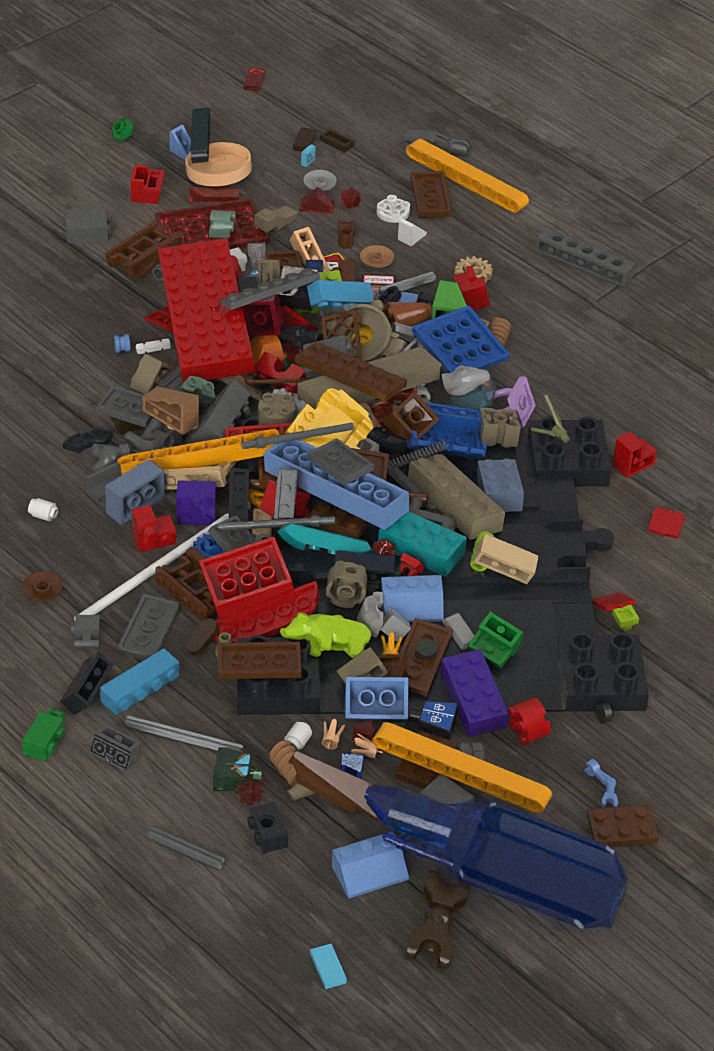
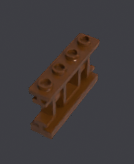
(130, 254)
(181, 590)

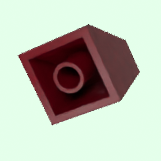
(264, 317)

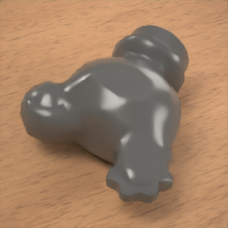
(108, 455)

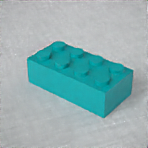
(425, 541)

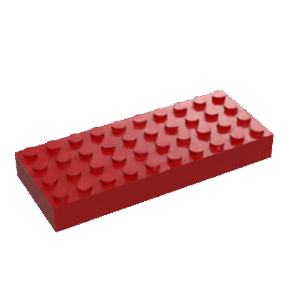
(207, 336)

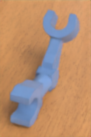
(609, 796)

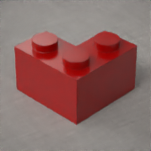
(633, 454)
(151, 531)

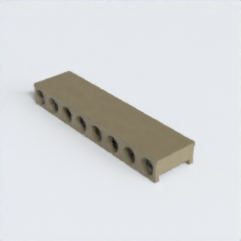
(413, 365)

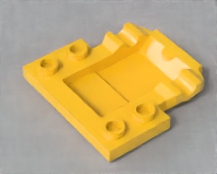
(333, 409)

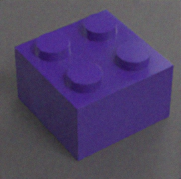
(196, 502)

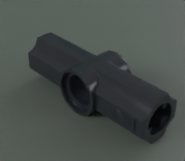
(299, 335)
(388, 441)

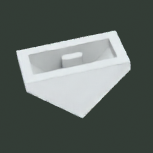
(409, 233)

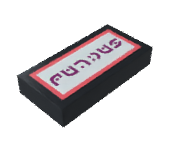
(378, 279)

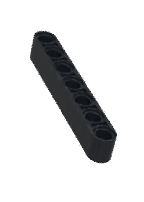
(200, 135)

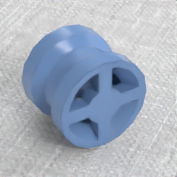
(122, 343)

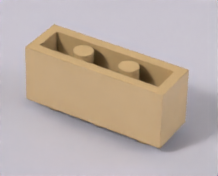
(506, 558)

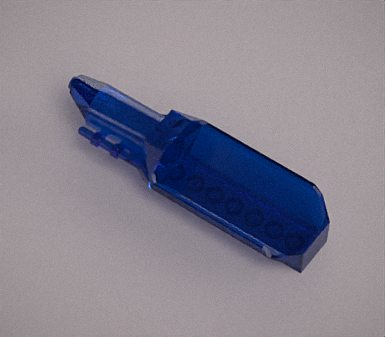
(508, 854)

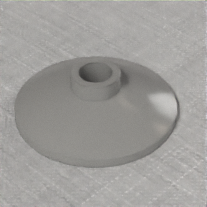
(320, 178)

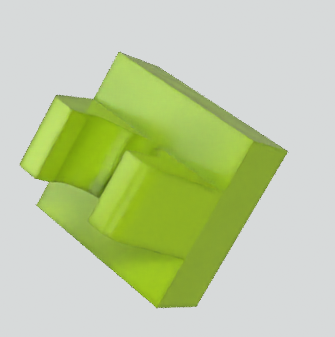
(625, 617)

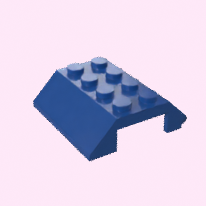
(458, 430)

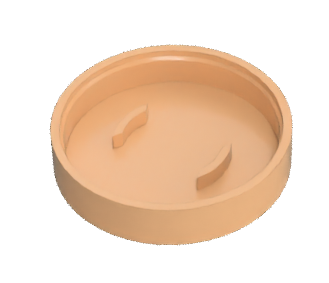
(226, 165)

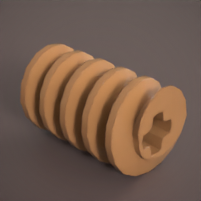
(500, 329)
(280, 756)

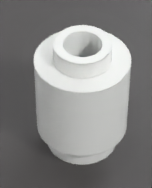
(43, 509)
(299, 735)

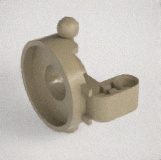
(384, 340)

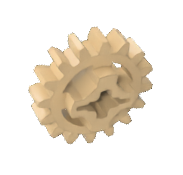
(480, 267)

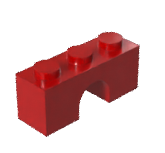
(270, 367)

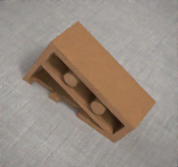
(173, 408)

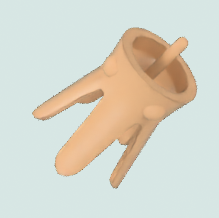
(330, 740)
(371, 749)

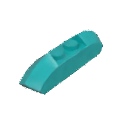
(300, 535)

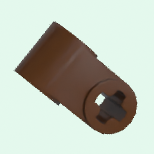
(346, 234)

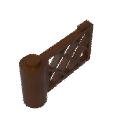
(355, 323)

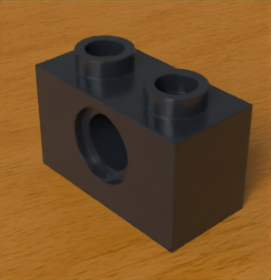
(268, 827)

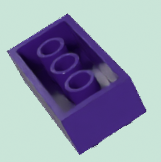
(475, 691)

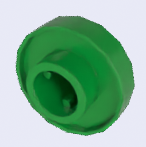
(122, 129)

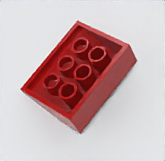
(246, 576)

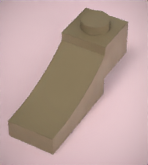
(276, 219)

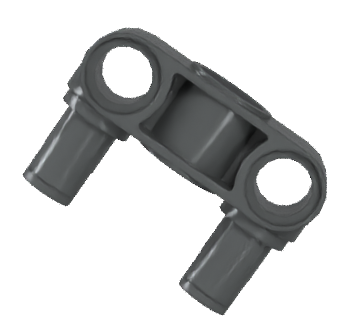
(155, 439)

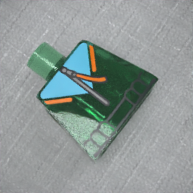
(233, 768)

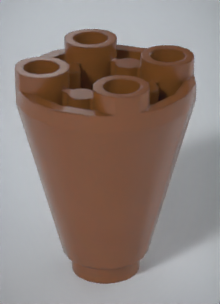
(407, 312)

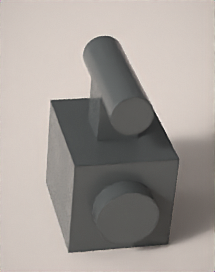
(86, 631)

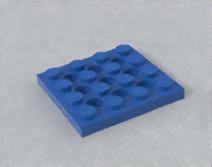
(447, 339)

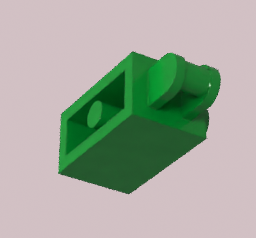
(44, 734)

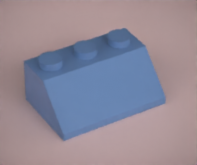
(414, 597)
(376, 698)
(368, 866)

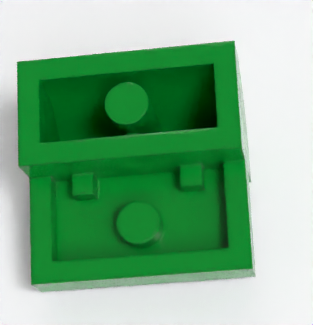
(496, 640)

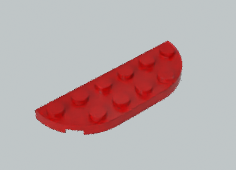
(270, 615)

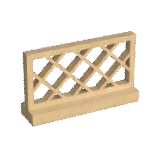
(211, 473)

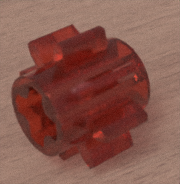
(350, 198)
(384, 547)
(254, 796)

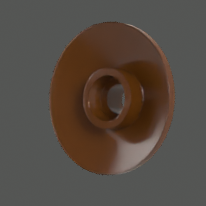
(42, 586)

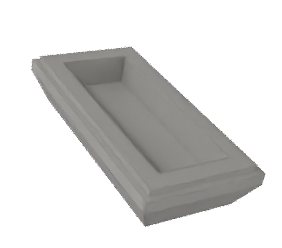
(461, 632)

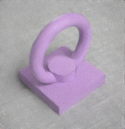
(519, 399)

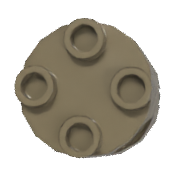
(276, 409)
(346, 584)

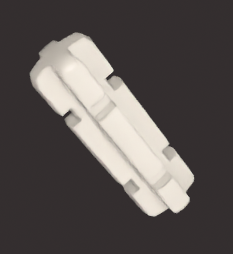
(153, 346)

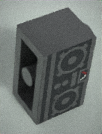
(115, 747)

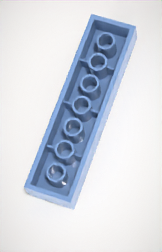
(364, 497)

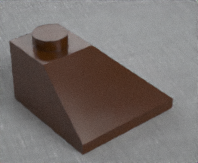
(410, 417)

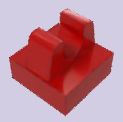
(412, 564)

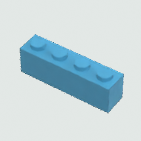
(337, 293)
(139, 681)

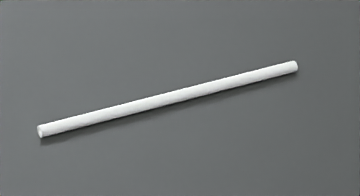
(148, 572)

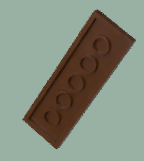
(351, 371)

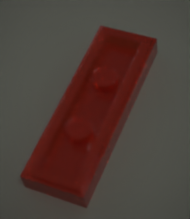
(213, 194)

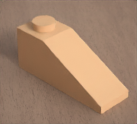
(307, 246)

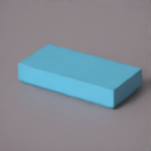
(328, 966)

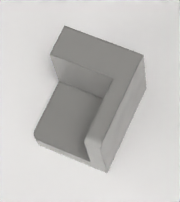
(395, 623)

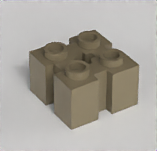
(499, 427)

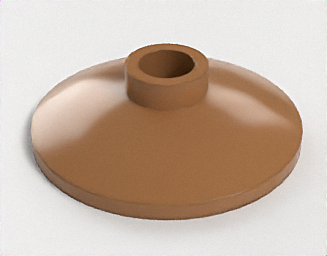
(376, 256)

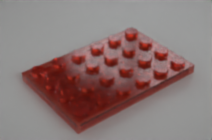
(196, 222)

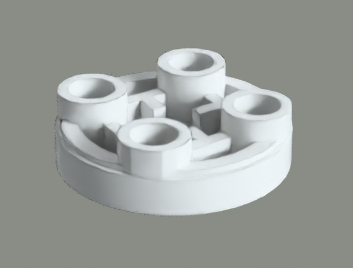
(393, 209)

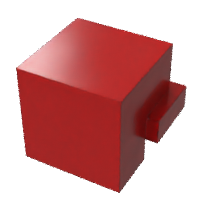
(146, 184)
(472, 289)
(268, 500)

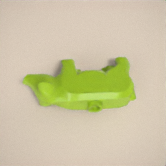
(328, 633)

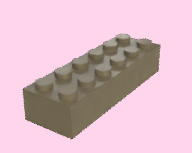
(456, 496)

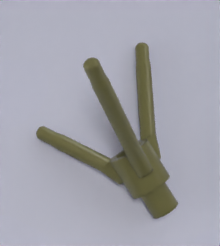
(558, 430)

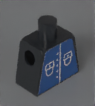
(436, 717)

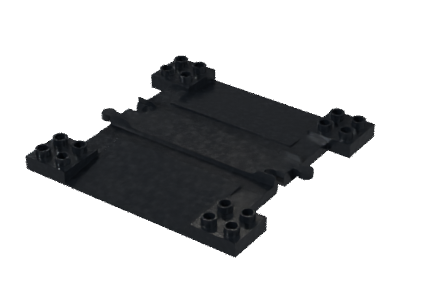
(560, 650)

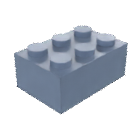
(501, 483)
(133, 490)

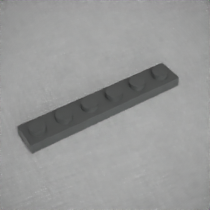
(266, 290)

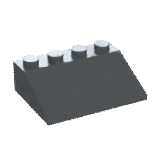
(220, 414)

